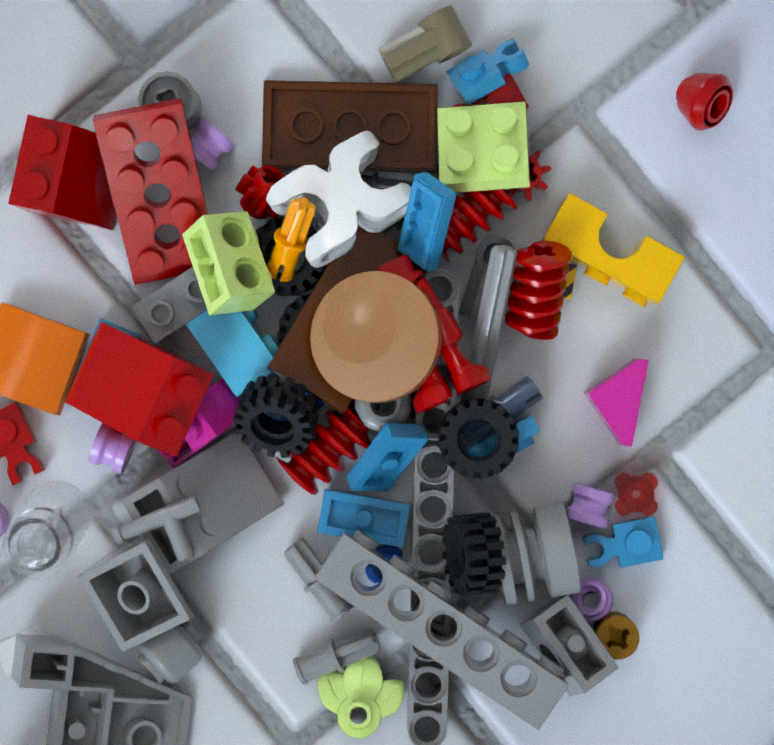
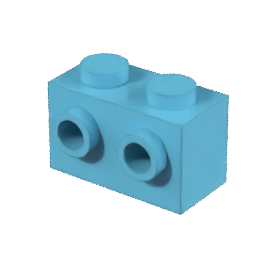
(235, 346)

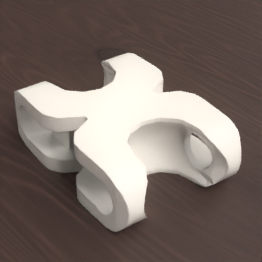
(341, 198)

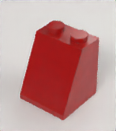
(62, 174)
(139, 388)

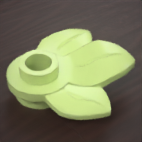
(360, 688)

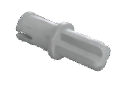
(306, 565)
(336, 655)

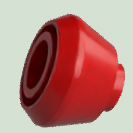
(704, 99)

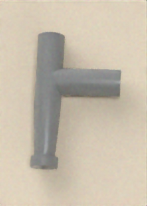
(170, 518)

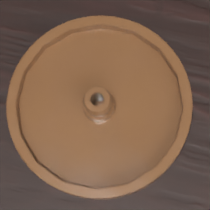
(376, 337)

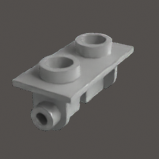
(171, 306)

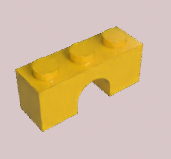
(642, 274)

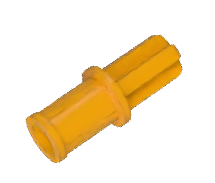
(291, 238)

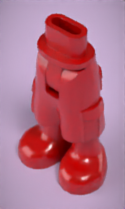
(463, 373)

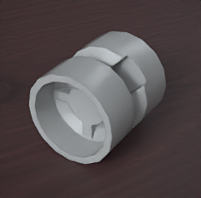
(171, 86)

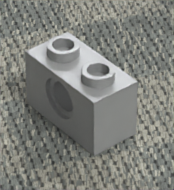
(569, 640)

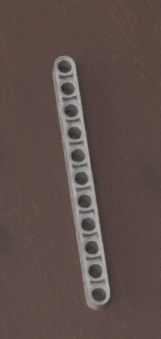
(424, 529)

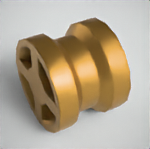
(611, 630)

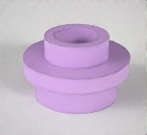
(605, 603)

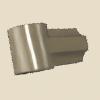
(434, 40)

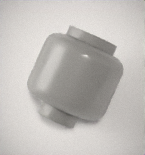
(376, 419)
(171, 653)

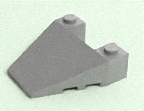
(99, 698)

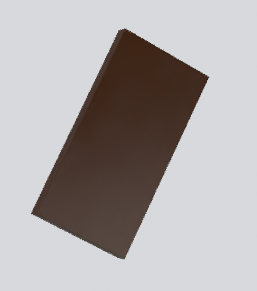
(313, 117)
(294, 354)

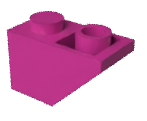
(211, 420)

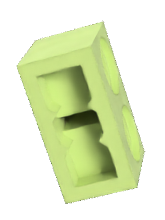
(228, 263)

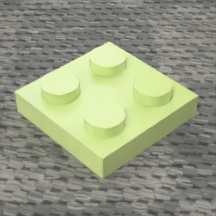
(483, 147)

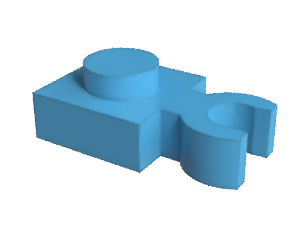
(483, 73)
(526, 428)
(632, 542)

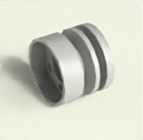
(539, 554)

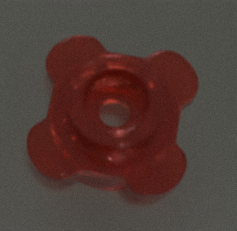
(644, 503)

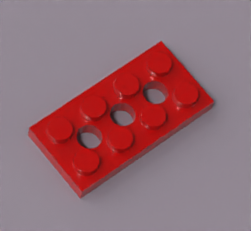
(129, 177)

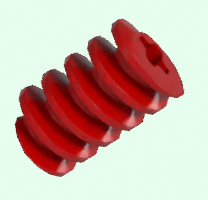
(472, 212)
(538, 289)
(327, 450)

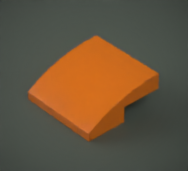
(37, 358)

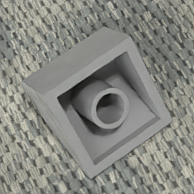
(135, 594)

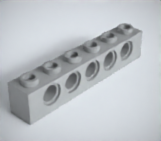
(528, 701)

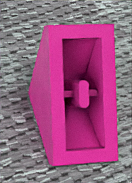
(619, 399)

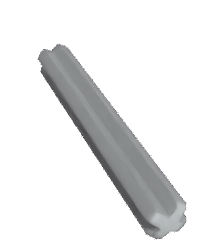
(492, 313)

